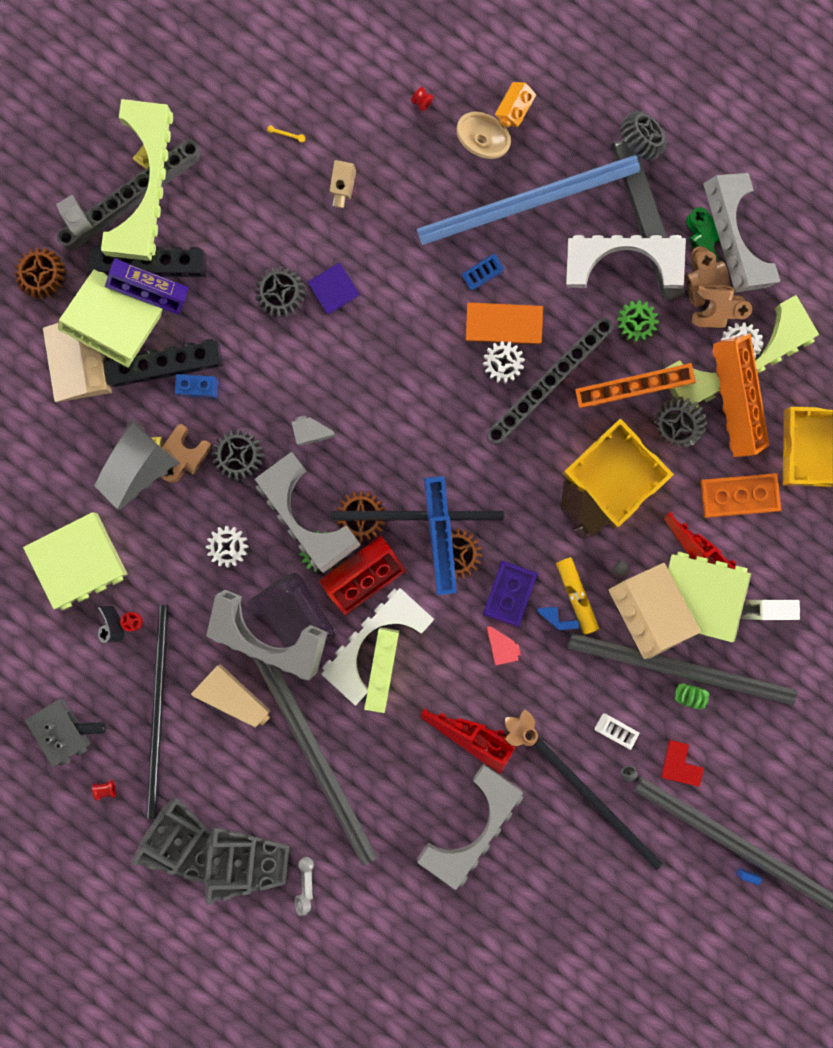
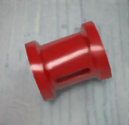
(104, 790)

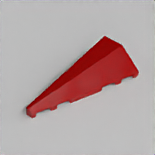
(696, 544)
(475, 738)

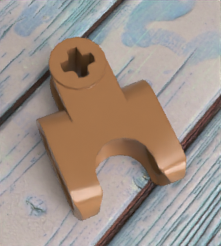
(705, 272)
(722, 306)
(189, 458)

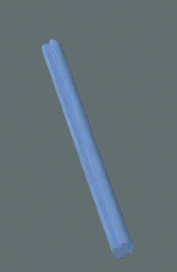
(528, 200)

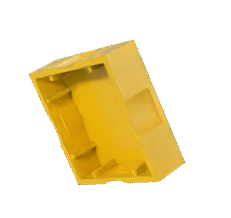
(808, 447)
(618, 473)

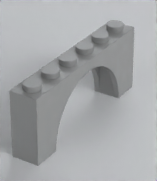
(744, 268)
(323, 548)
(229, 628)
(454, 864)

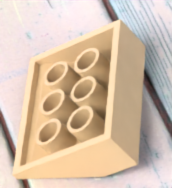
(74, 367)
(654, 611)

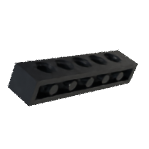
(194, 268)
(212, 360)

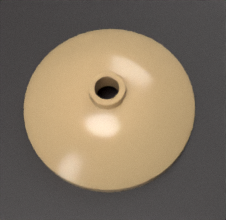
(483, 135)

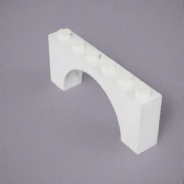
(587, 252)
(344, 671)

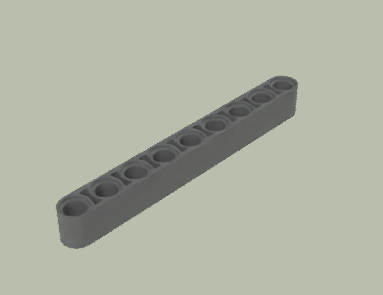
(132, 186)
(644, 211)
(554, 373)

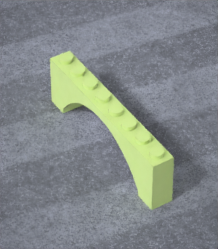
(136, 235)
(790, 331)

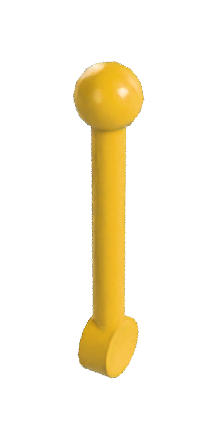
(301, 138)

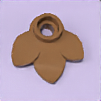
(519, 727)

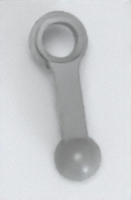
(302, 902)

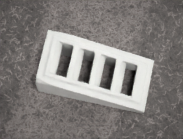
(606, 725)

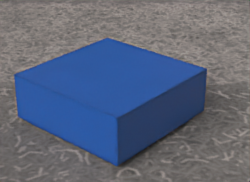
(748, 876)

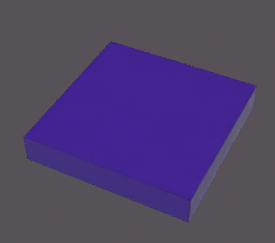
(333, 288)

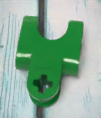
(703, 230)

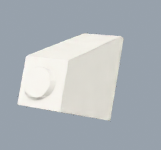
(771, 610)

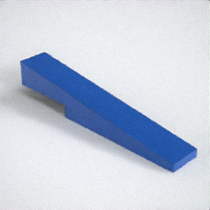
(440, 534)

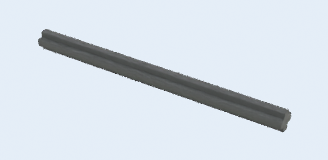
(683, 669)
(317, 762)
(734, 843)

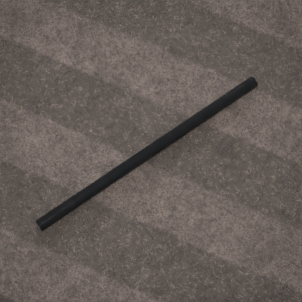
(157, 712)

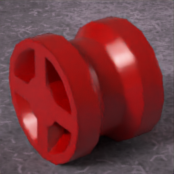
(422, 99)
(127, 622)

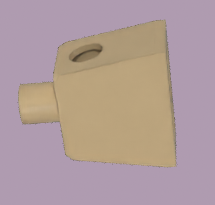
(342, 174)

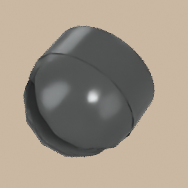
(620, 568)
(633, 774)

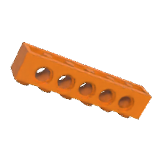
(635, 385)

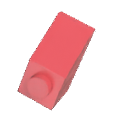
(502, 647)

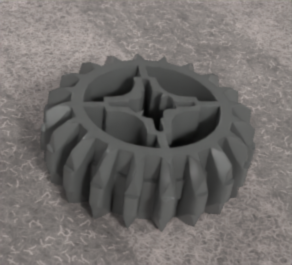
(643, 135)
(273, 292)
(670, 425)
(230, 458)

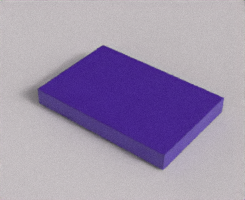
(510, 593)

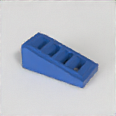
(486, 262)

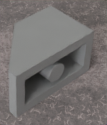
(74, 216)
(310, 431)

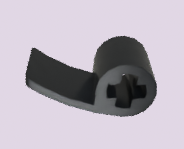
(112, 630)

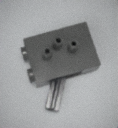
(61, 733)

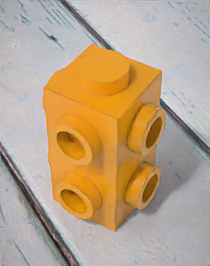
(515, 104)

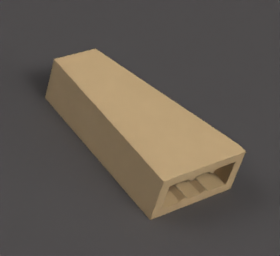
(230, 696)

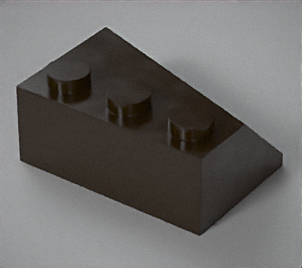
(582, 510)

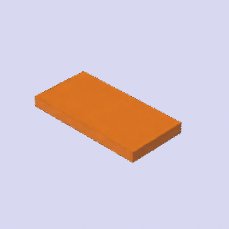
(504, 323)
(740, 495)

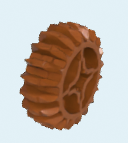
(24, 272)
(361, 499)
(470, 544)

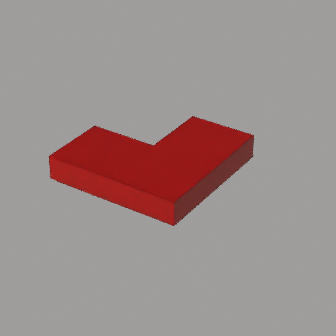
(676, 768)

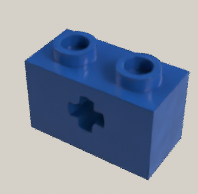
(196, 386)

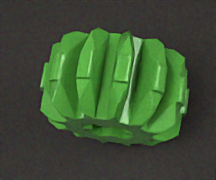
(691, 696)

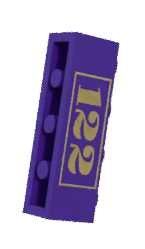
(146, 286)

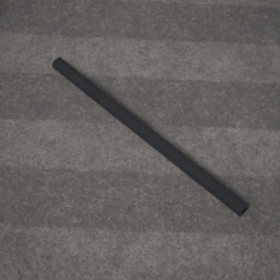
(412, 515)
(597, 804)

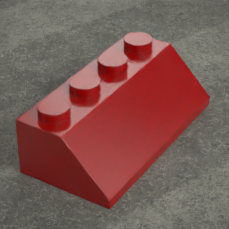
(362, 575)

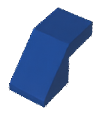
(551, 615)

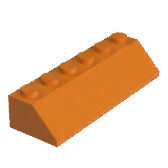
(741, 395)

